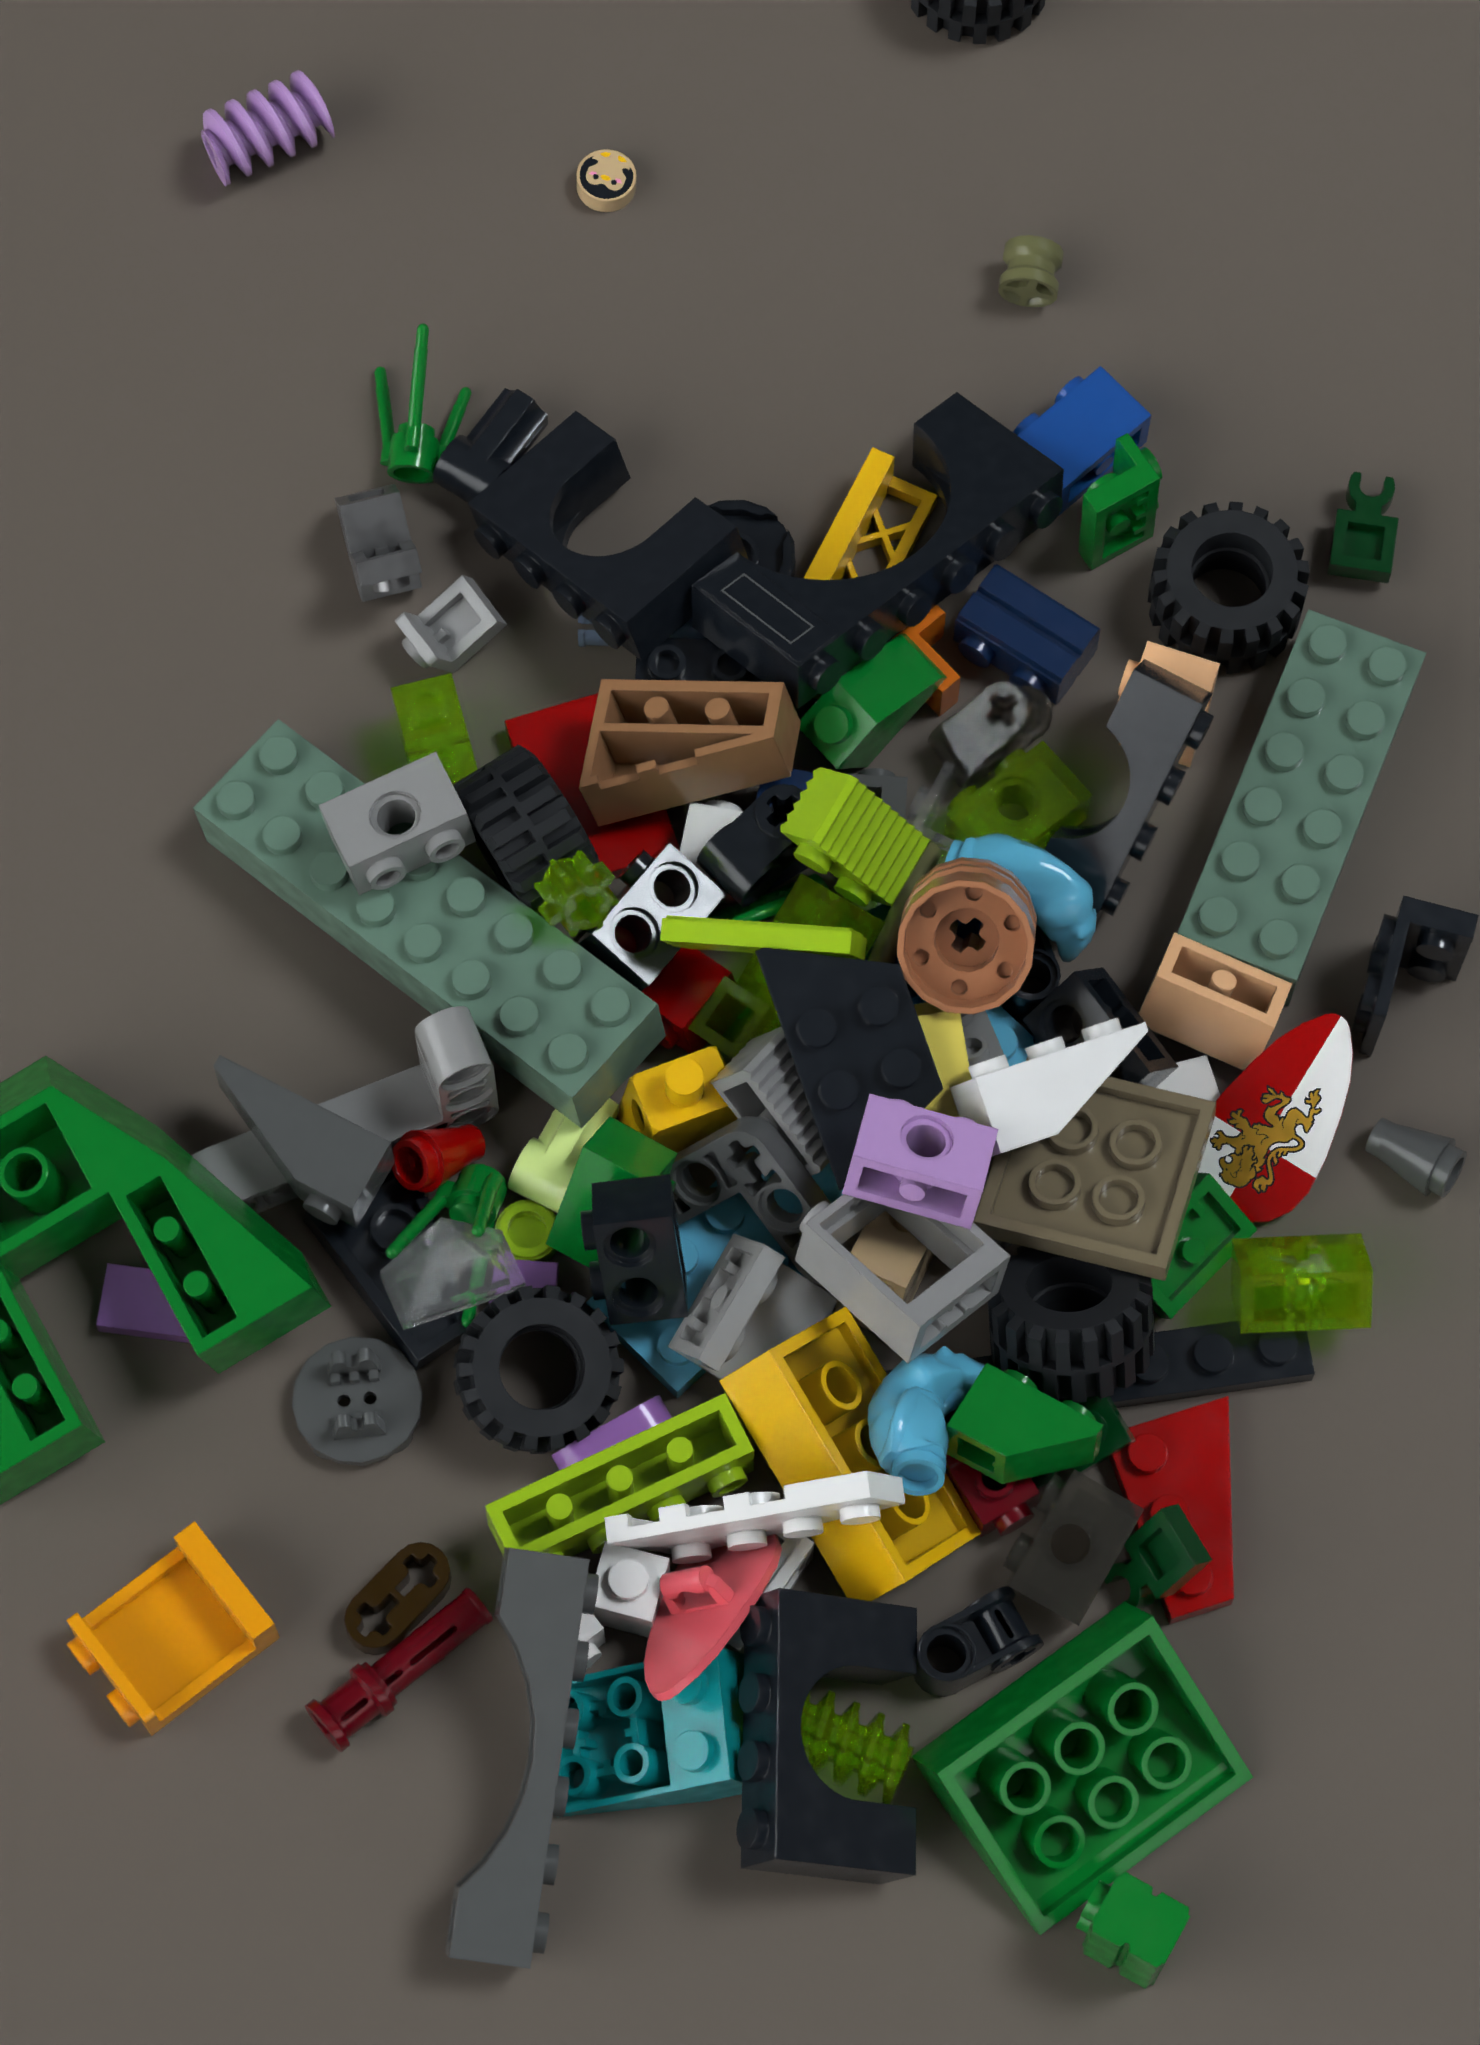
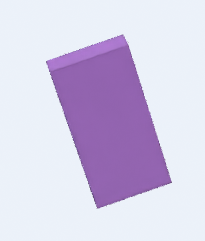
(136, 1306)

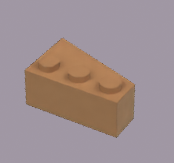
(683, 743)

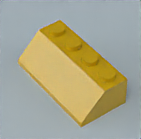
(811, 1423)

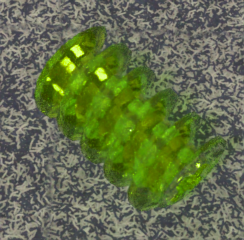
(855, 1746)

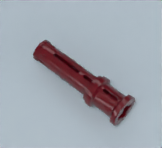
(374, 1687)

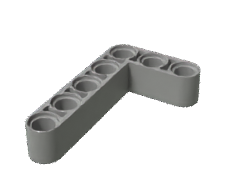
(444, 1091)

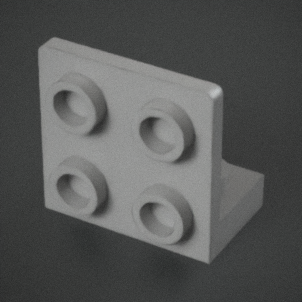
(747, 1308)

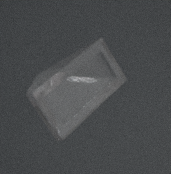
(449, 1272)

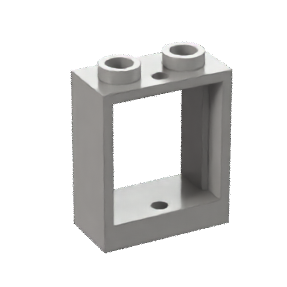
(909, 1328)

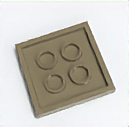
(1107, 1183)

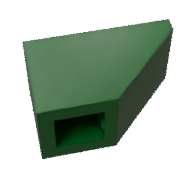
(1018, 1431)

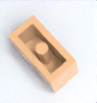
(1213, 1002)

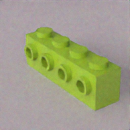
(651, 1470)

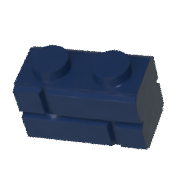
(1025, 634)

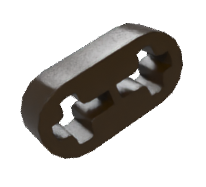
(387, 1587)

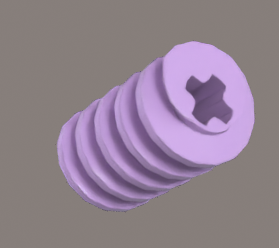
(264, 125)

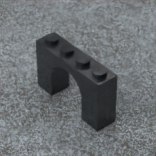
(627, 596)
(788, 1812)

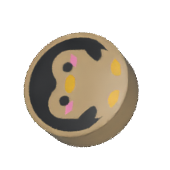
(606, 180)

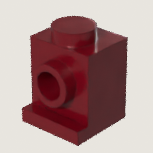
(991, 1509)

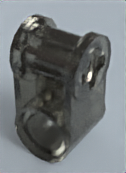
(983, 731)

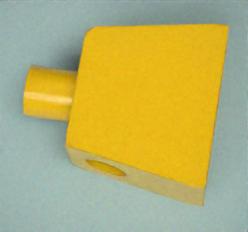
(677, 1100)

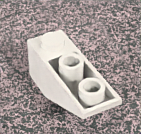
(1048, 1089)

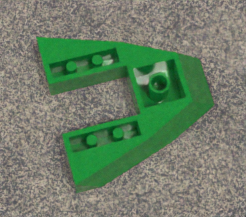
(69, 1171)

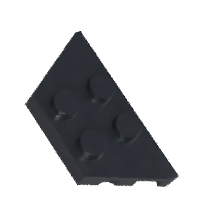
(849, 1038)

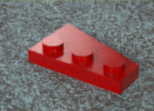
(1187, 1464)

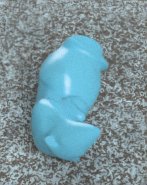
(1057, 892)
(909, 1416)

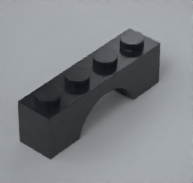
(1154, 725)

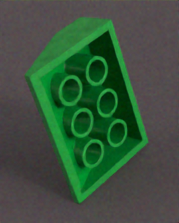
(1083, 1765)

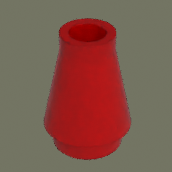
(435, 1155)

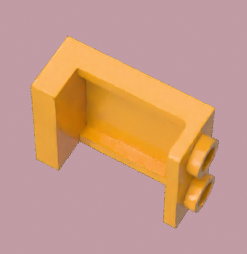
(172, 1633)

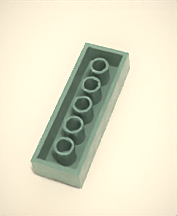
(1302, 796)

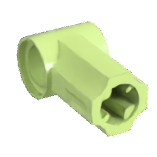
(549, 1161)

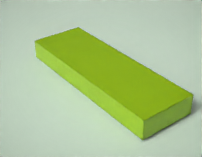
(755, 935)

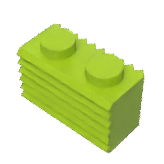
(853, 837)

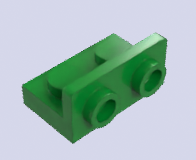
(1120, 505)
(1201, 1246)

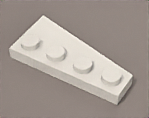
(753, 1516)

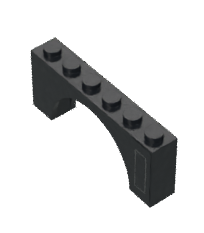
(820, 629)

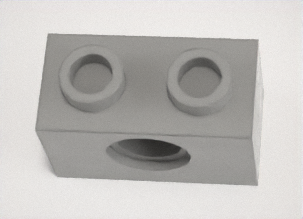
(411, 794)

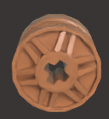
(970, 971)

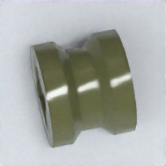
(1030, 271)

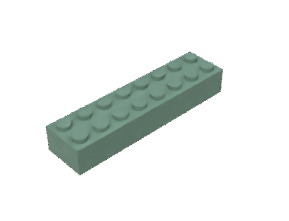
(439, 933)

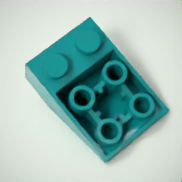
(650, 1750)

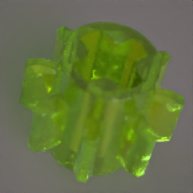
(576, 893)

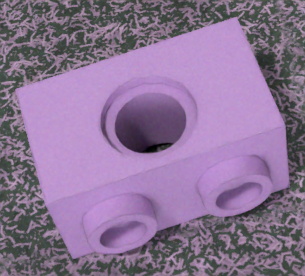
(920, 1161)

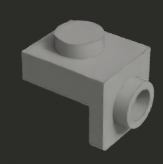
(451, 627)

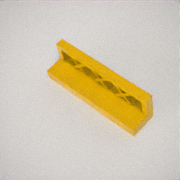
(860, 510)

